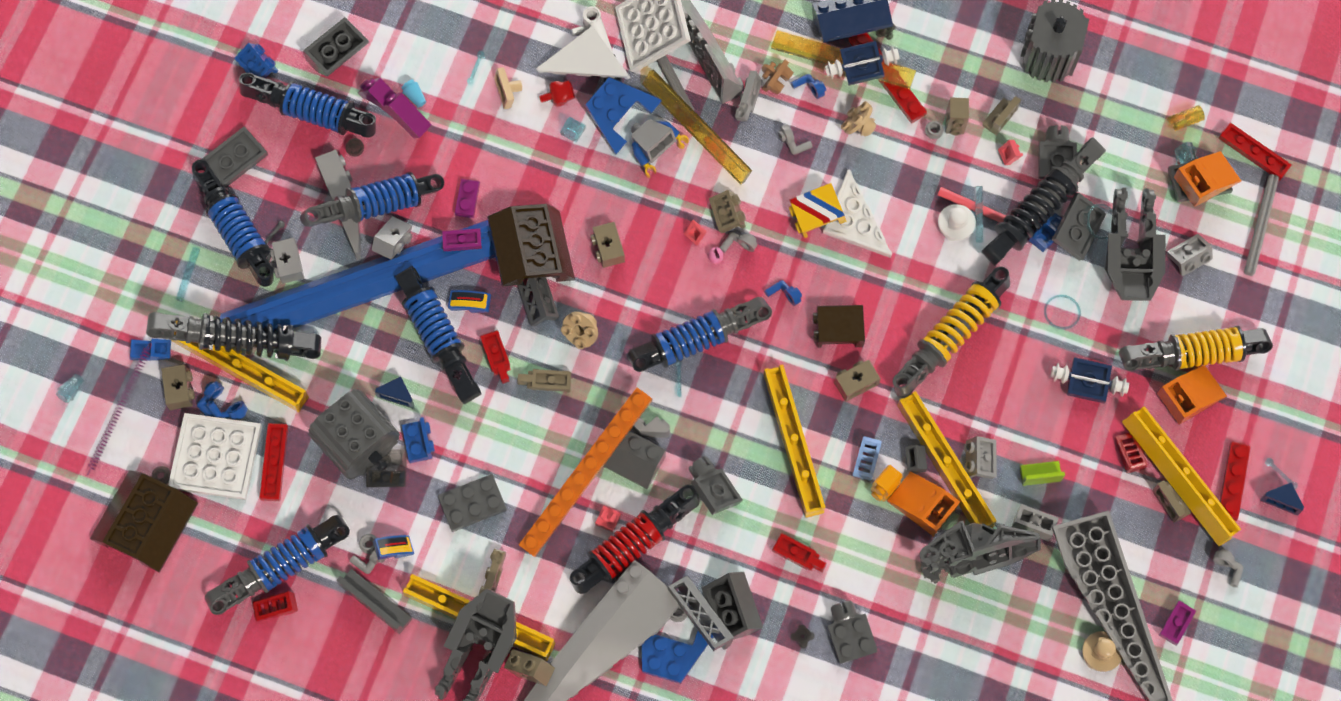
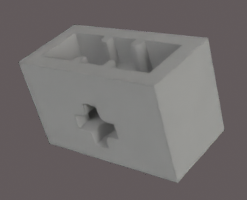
(392, 238)
(292, 269)
(1035, 521)

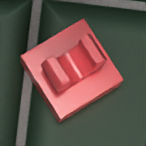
(1010, 152)
(608, 519)

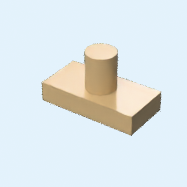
(506, 88)

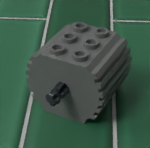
(1054, 41)
(354, 434)

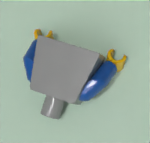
(653, 140)

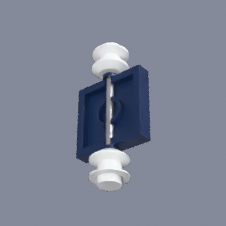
(862, 63)
(1089, 380)

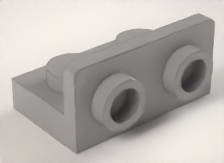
(1191, 254)
(981, 457)

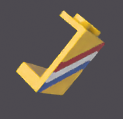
(816, 209)

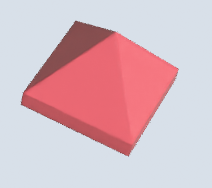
(695, 232)

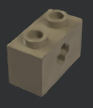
(957, 116)
(609, 235)
(172, 378)
(851, 388)
(529, 667)

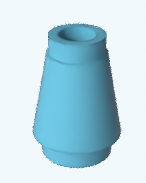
(413, 92)

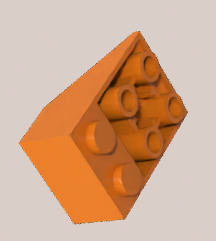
(1206, 177)
(1191, 394)
(924, 503)

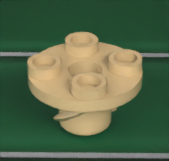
(859, 120)
(580, 329)
(1100, 652)

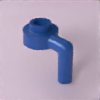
(816, 86)
(791, 293)
(211, 392)
(234, 411)

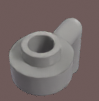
(786, 135)
(746, 241)
(1226, 559)
(366, 568)

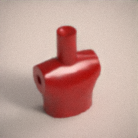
(559, 92)

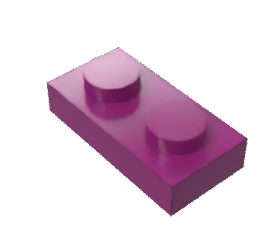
(467, 198)
(462, 239)
(1177, 623)

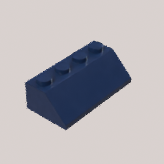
(850, 17)

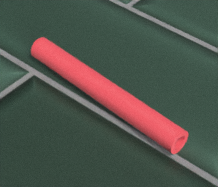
(958, 199)

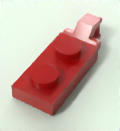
(496, 355)
(798, 553)

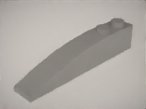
(337, 182)

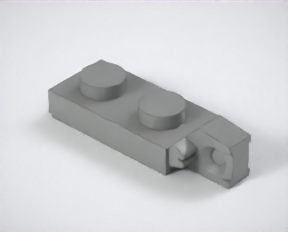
(749, 96)

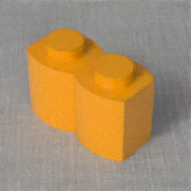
(886, 483)

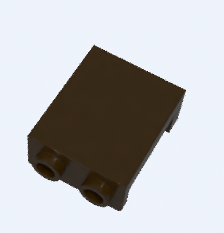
(839, 325)

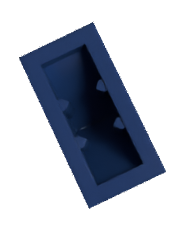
(395, 392)
(1284, 498)

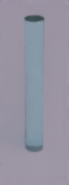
(979, 213)
(187, 274)

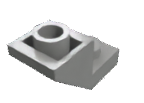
(655, 429)

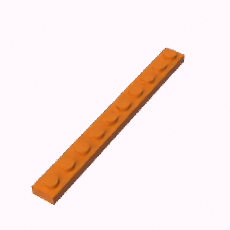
(585, 472)

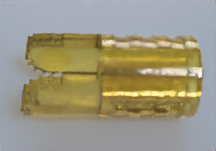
(1187, 117)

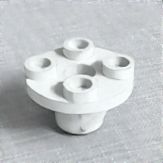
(956, 222)

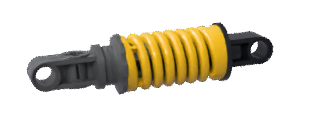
(1197, 349)

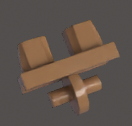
(781, 70)

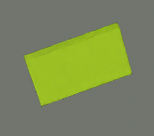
(1041, 473)

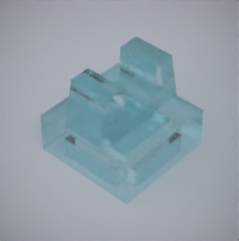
(573, 129)
(1185, 153)

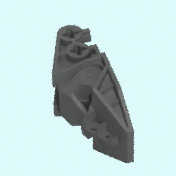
(1137, 270)
(976, 549)
(483, 621)

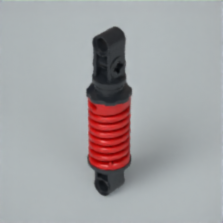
(643, 531)

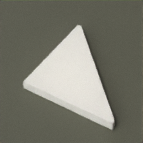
(585, 57)
(860, 224)

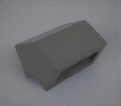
(916, 458)

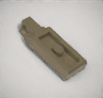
(546, 380)
(494, 572)

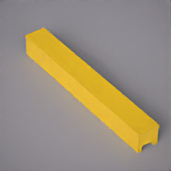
(252, 374)
(794, 441)
(945, 460)
(1181, 476)
(451, 603)

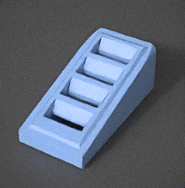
(872, 443)

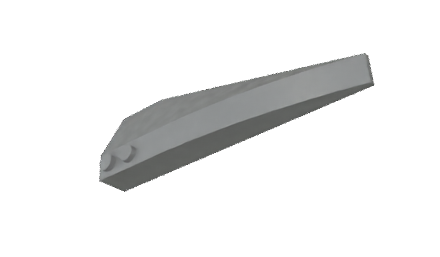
(710, 56)
(1102, 575)
(618, 624)

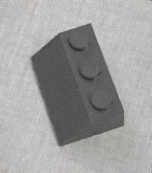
(335, 47)
(636, 460)
(734, 604)

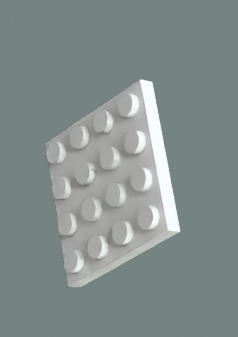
(651, 29)
(215, 456)

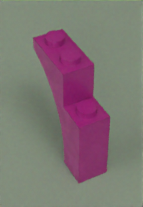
(395, 105)

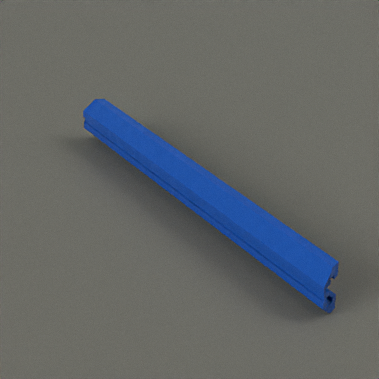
(361, 283)

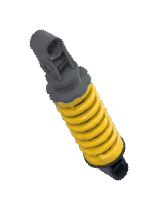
(952, 329)

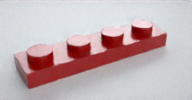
(1254, 151)
(274, 462)
(1234, 478)

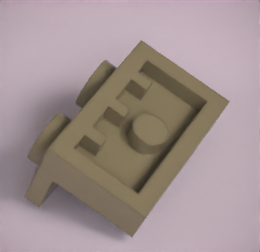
(1001, 115)
(727, 211)
(1171, 501)

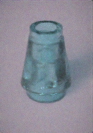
(69, 389)

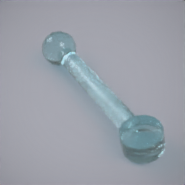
(481, 55)
(679, 363)
(1269, 462)

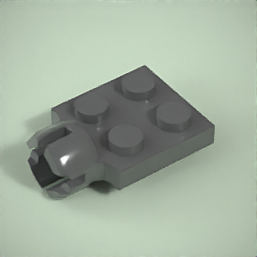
(1055, 149)
(713, 486)
(850, 633)

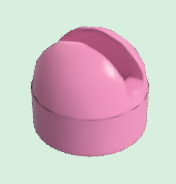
(711, 255)

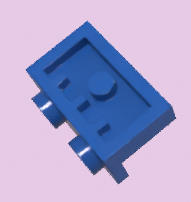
(255, 61)
(417, 441)

